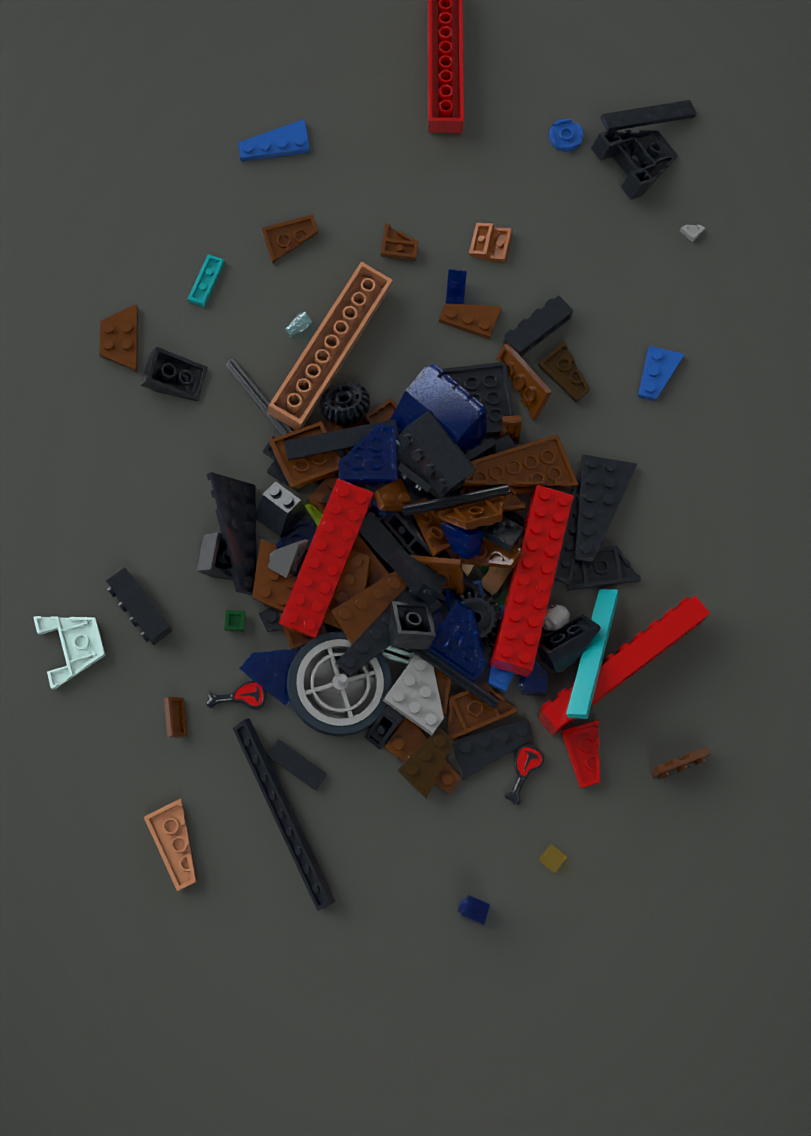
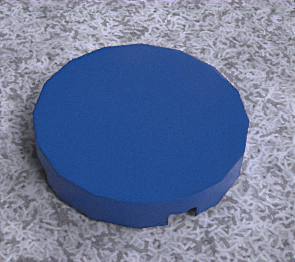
(566, 135)

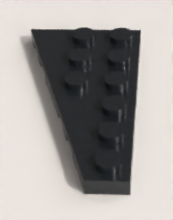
(238, 526)

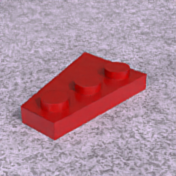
(583, 751)

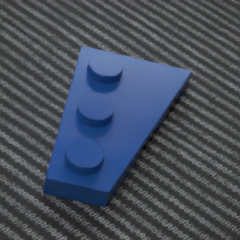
(657, 371)

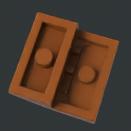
(490, 242)

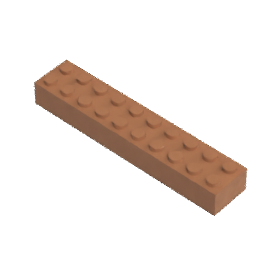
(329, 347)

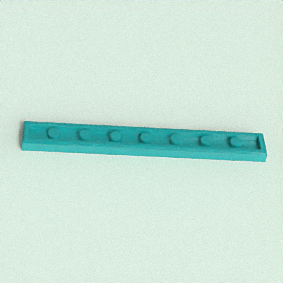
(592, 656)

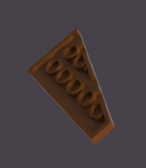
(526, 465)

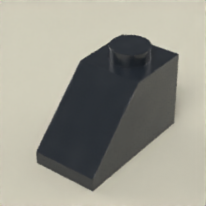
(384, 727)

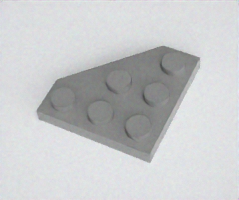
(417, 695)

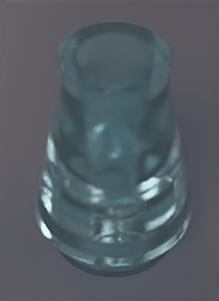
(298, 324)

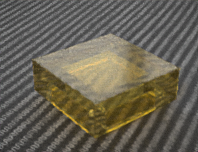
(552, 858)

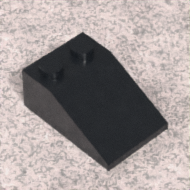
(173, 375)
(564, 646)

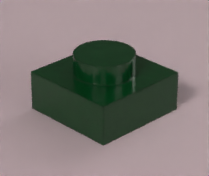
(234, 620)

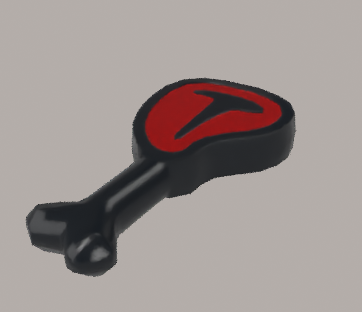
(248, 693)
(526, 760)

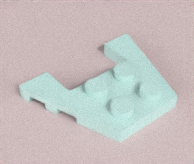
(79, 641)

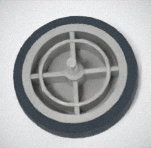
(327, 696)

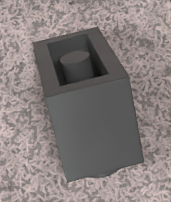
(287, 558)

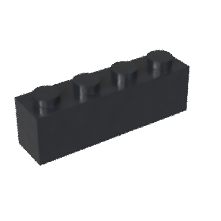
(539, 325)
(139, 606)

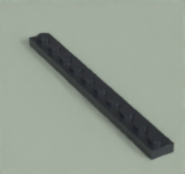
(283, 815)

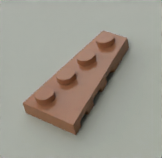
(172, 840)

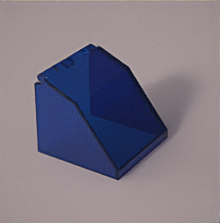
(461, 419)

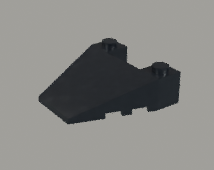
(640, 155)

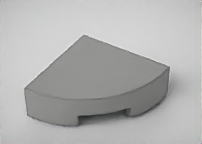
(692, 232)

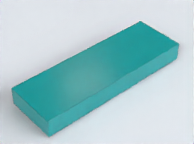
(206, 280)

